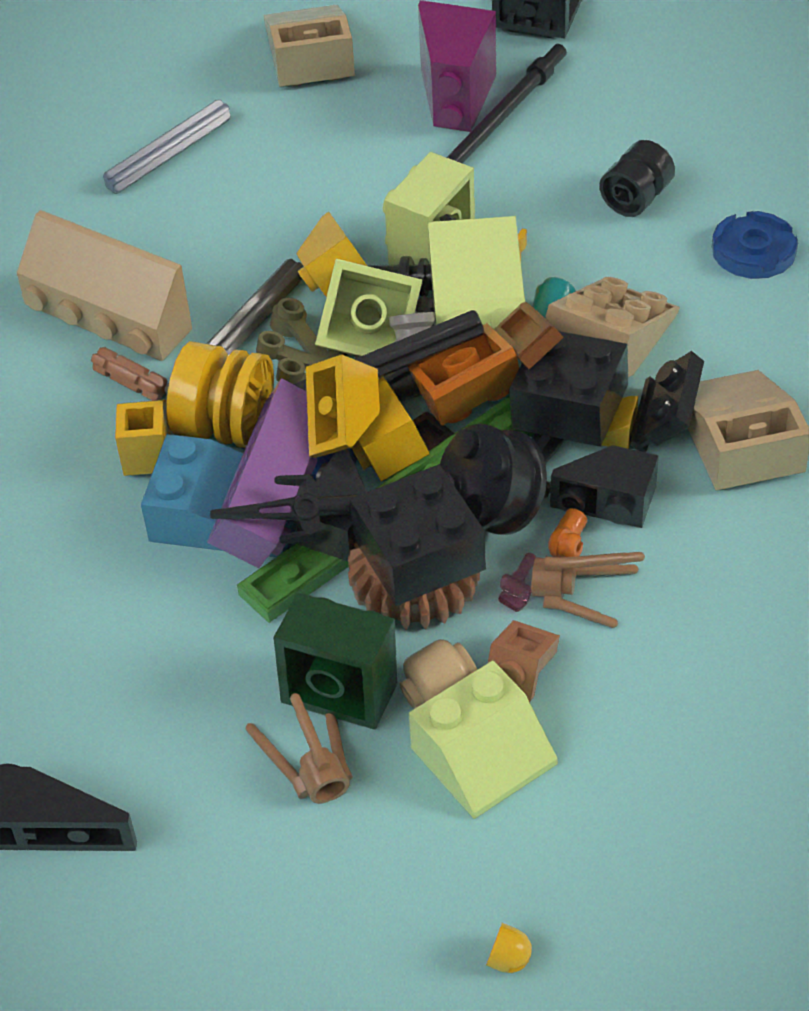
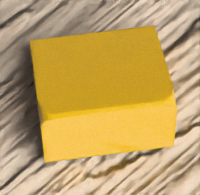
(622, 424)

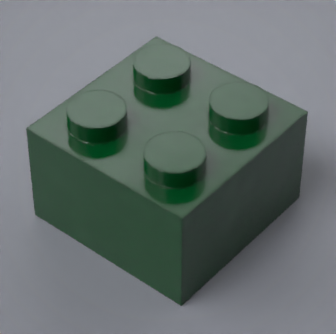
(336, 659)

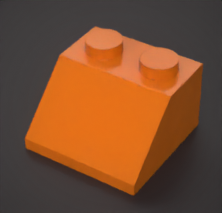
(466, 376)

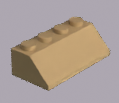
(104, 286)

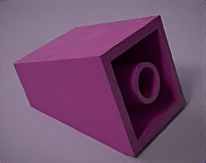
(456, 61)

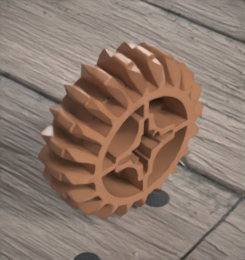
(436, 604)

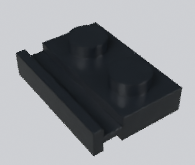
(667, 402)

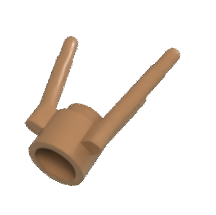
(556, 576)
(322, 773)

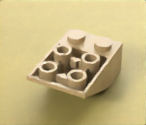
(310, 45)
(615, 314)
(748, 430)

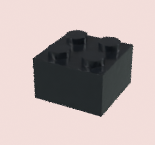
(571, 390)
(418, 534)

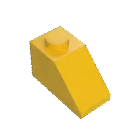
(321, 250)
(339, 403)
(390, 439)

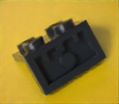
(538, 17)

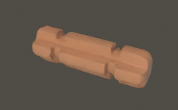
(129, 373)

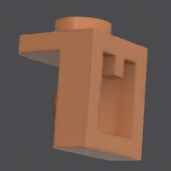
(523, 654)

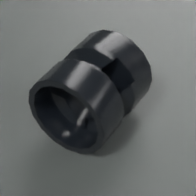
(637, 178)

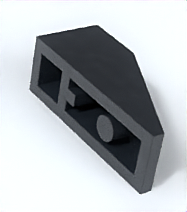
(52, 815)

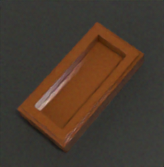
(528, 334)

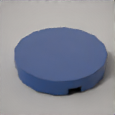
(754, 245)

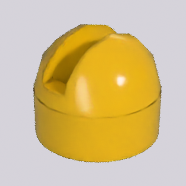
(510, 950)

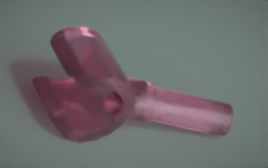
(514, 591)

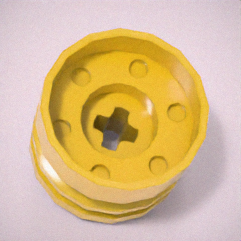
(218, 392)

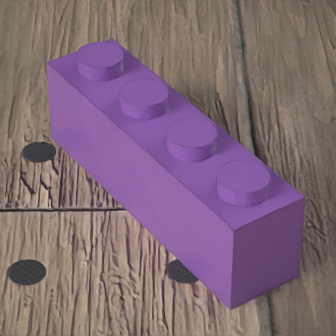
(274, 449)

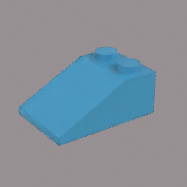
(184, 488)

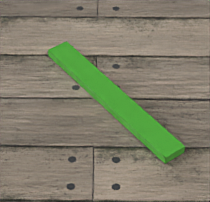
(305, 570)

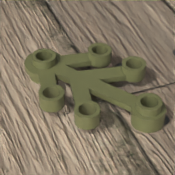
(289, 320)

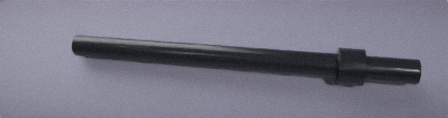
(536, 74)

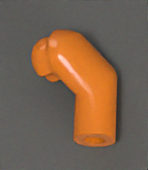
(566, 537)

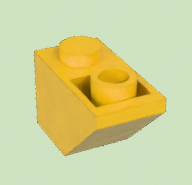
(140, 434)

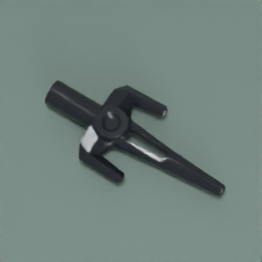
(304, 507)

